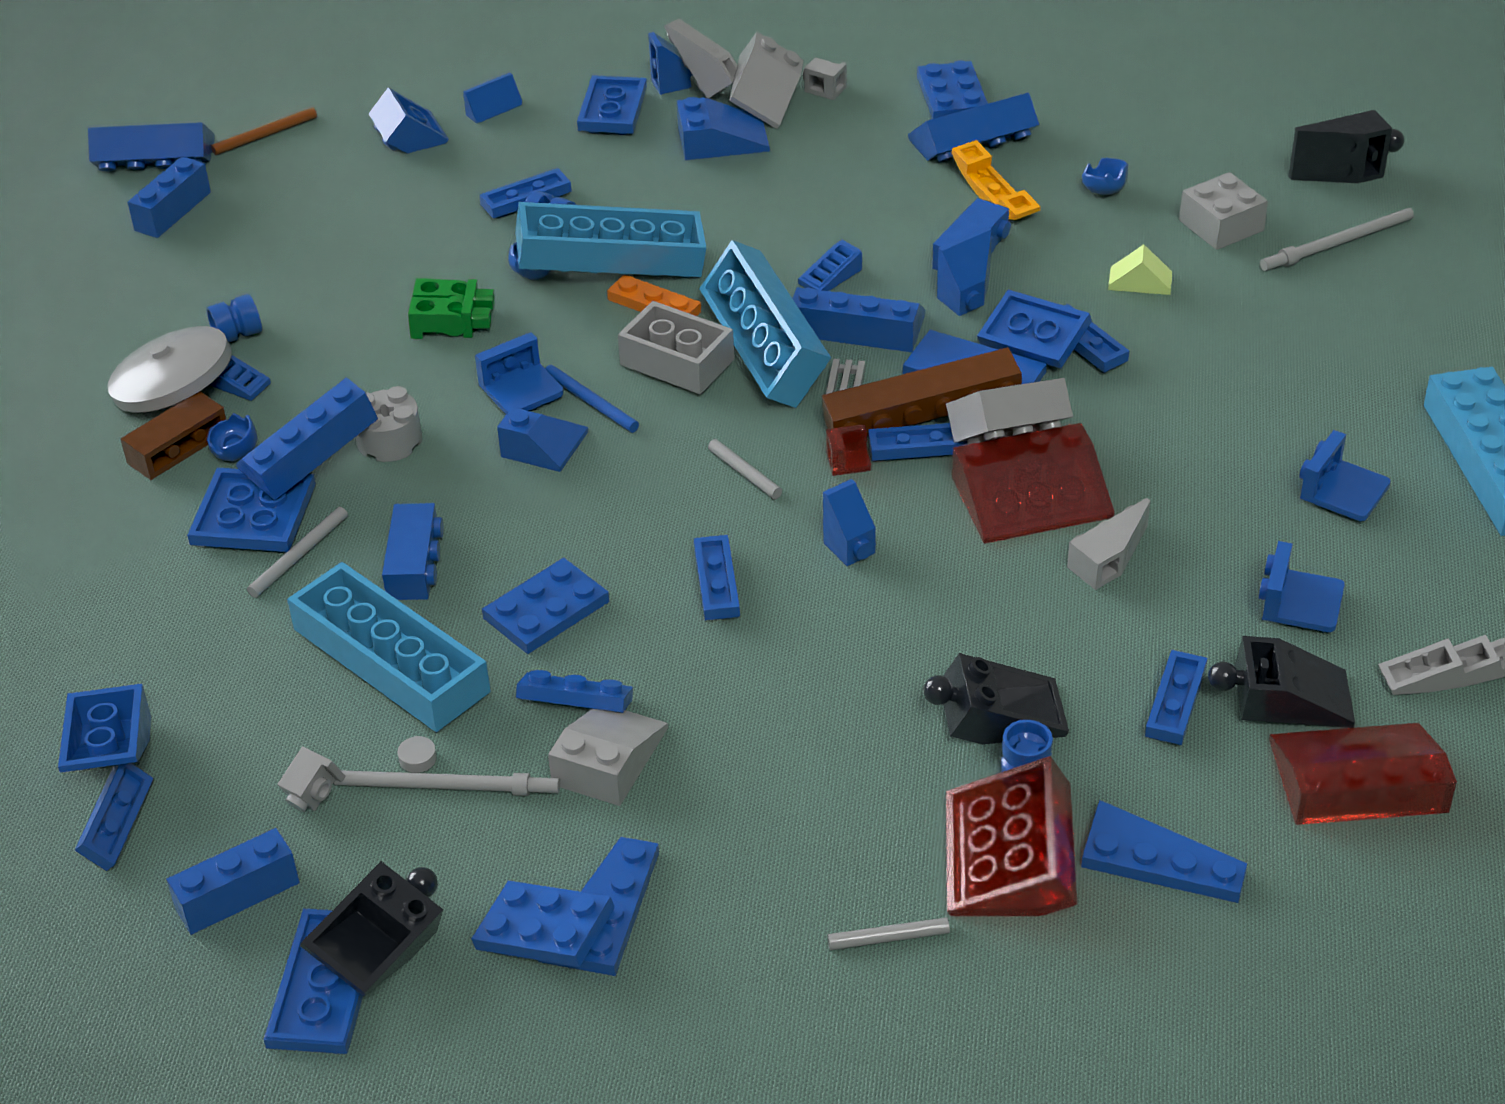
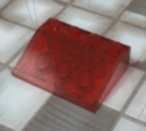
(1031, 483)
(1363, 773)
(1011, 843)

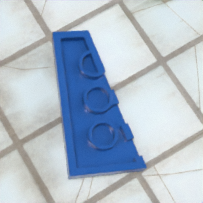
(1152, 854)
(625, 878)

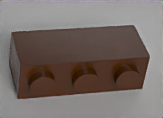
(172, 435)

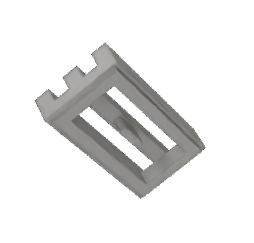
(847, 369)

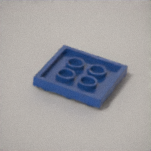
(245, 517)

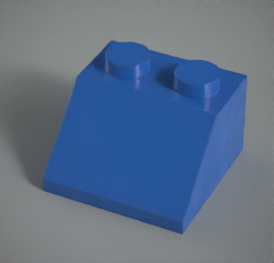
(406, 123)

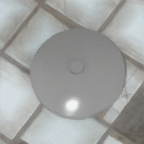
(169, 369)

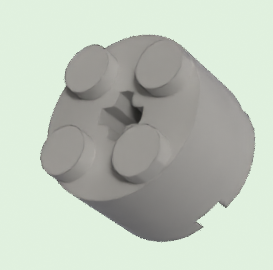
(395, 429)

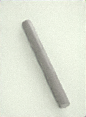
(297, 552)

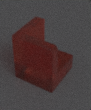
(847, 450)

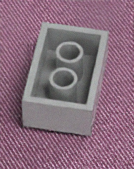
(676, 347)
(1009, 411)

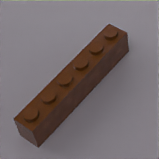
(919, 394)

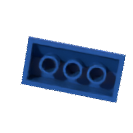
(983, 123)
(148, 145)
(861, 319)
(309, 439)

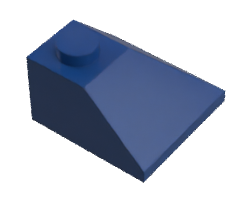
(965, 271)
(538, 439)

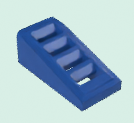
(842, 254)
(245, 373)

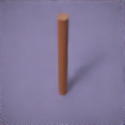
(263, 131)

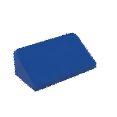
(492, 98)

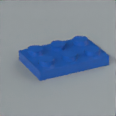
(950, 87)
(612, 104)
(1034, 328)
(545, 605)
(543, 923)

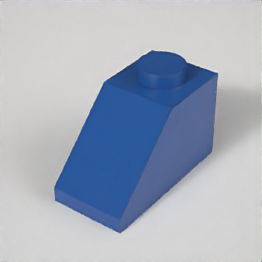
(666, 66)
(847, 523)

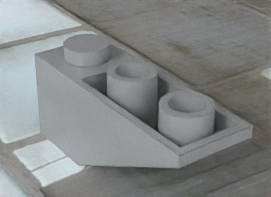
(707, 61)
(1107, 548)

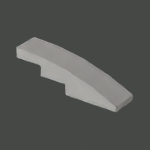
(1445, 666)

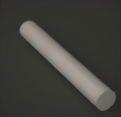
(745, 469)
(888, 933)

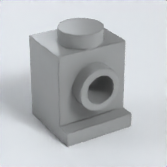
(825, 78)
(309, 780)

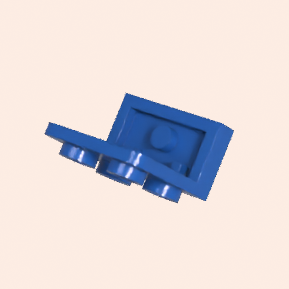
(514, 375)
(1339, 484)
(1299, 596)

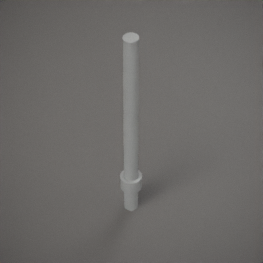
(1291, 255)
(519, 784)

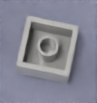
(1223, 210)

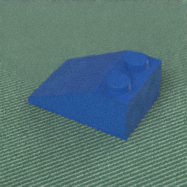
(718, 129)
(104, 728)

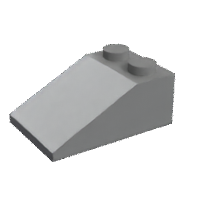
(766, 79)
(604, 753)

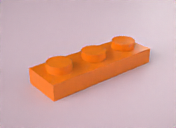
(639, 294)

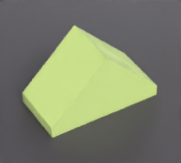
(1141, 273)

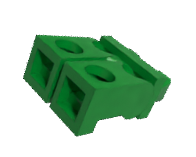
(449, 307)

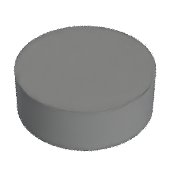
(417, 754)

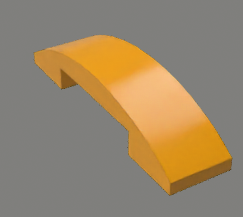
(988, 184)

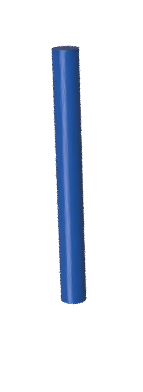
(593, 399)

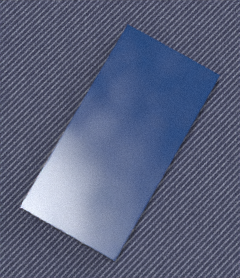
(941, 348)
(312, 1004)

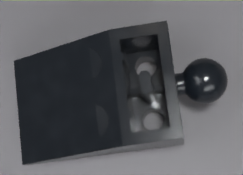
(1344, 149)
(1285, 684)
(989, 696)
(377, 927)

